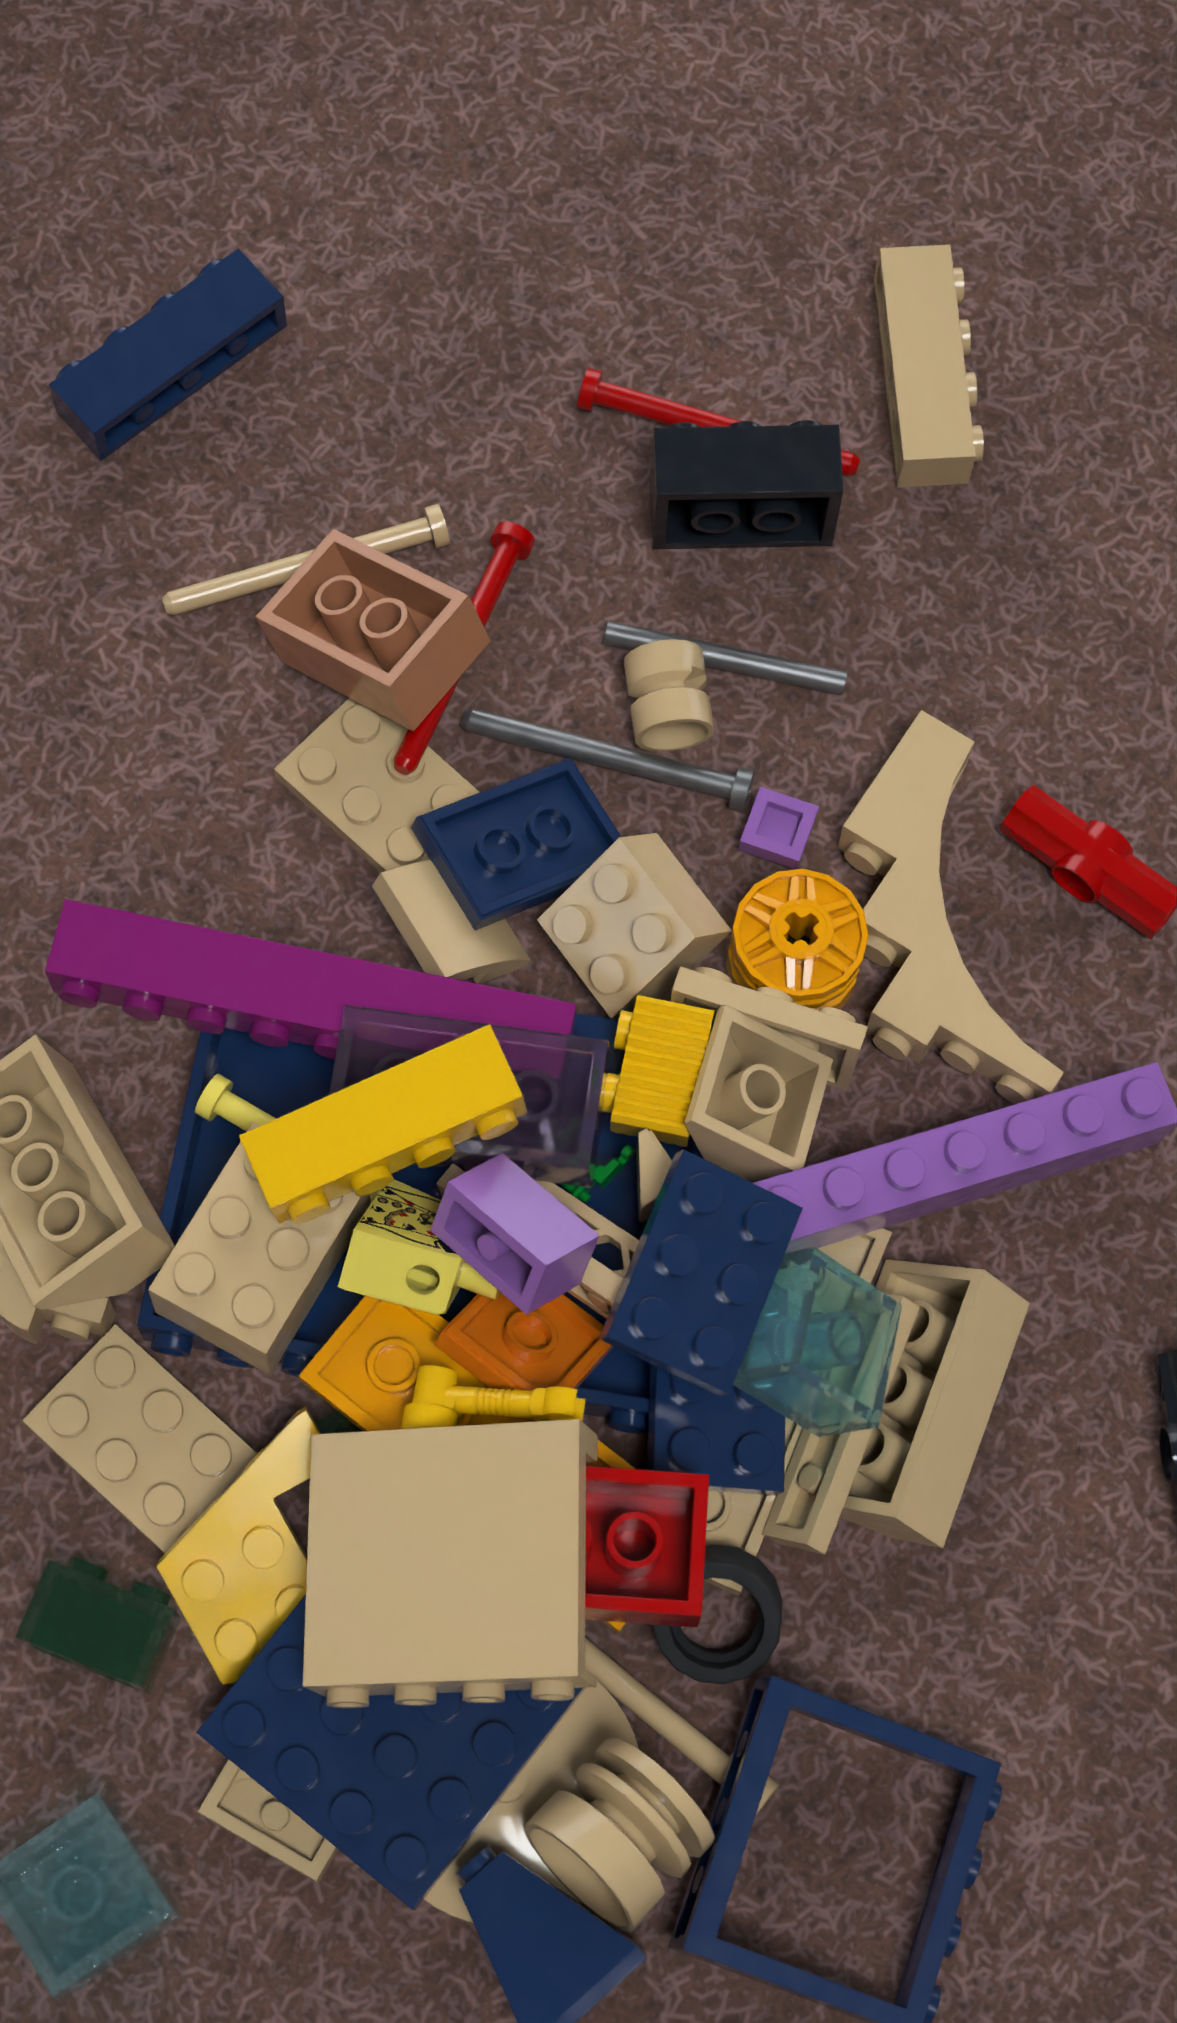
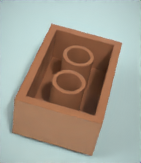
(373, 629)

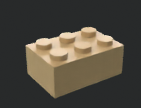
(244, 1274)

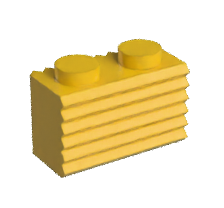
(659, 1068)

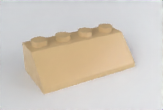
(67, 1193)
(935, 1400)

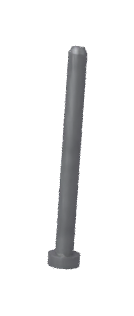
(613, 756)

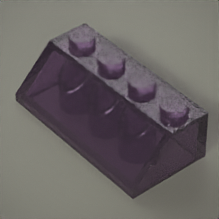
(556, 1073)

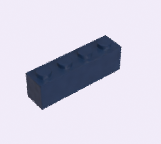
(168, 353)

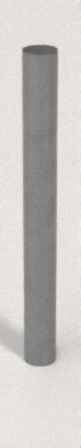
(737, 659)

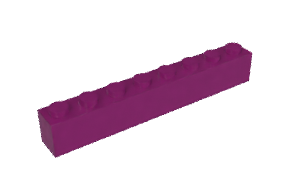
(257, 983)

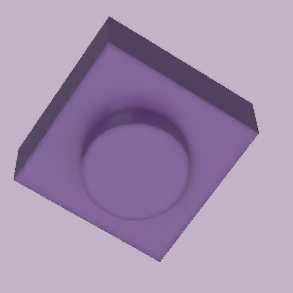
(778, 828)

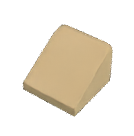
(651, 1171)

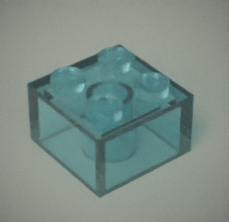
(822, 1346)
(81, 1897)

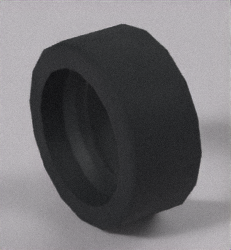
(737, 1662)

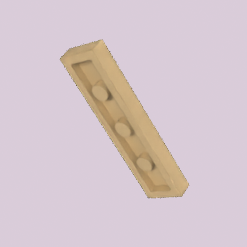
(824, 1471)

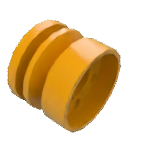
(799, 905)

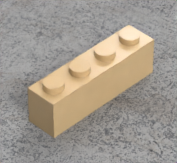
(926, 366)

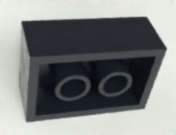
(745, 485)

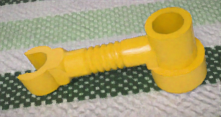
(441, 1402)

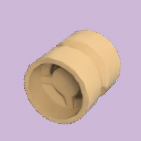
(670, 701)

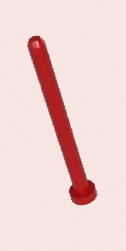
(662, 410)
(511, 544)

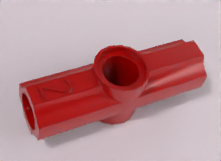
(1091, 861)

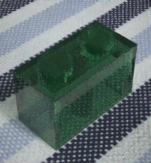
(100, 1624)

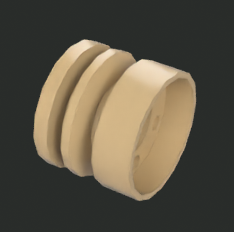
(625, 1827)

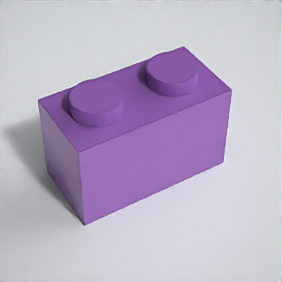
(514, 1233)

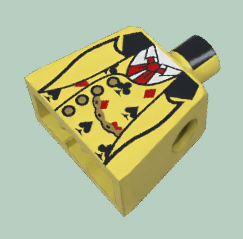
(400, 1258)

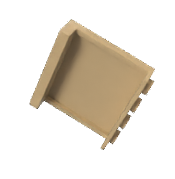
(448, 1563)

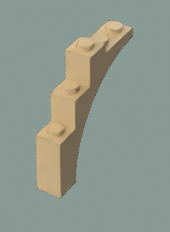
(933, 994)

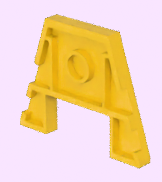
(240, 1560)

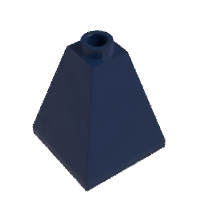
(541, 1942)

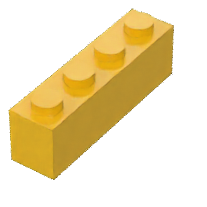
(384, 1126)

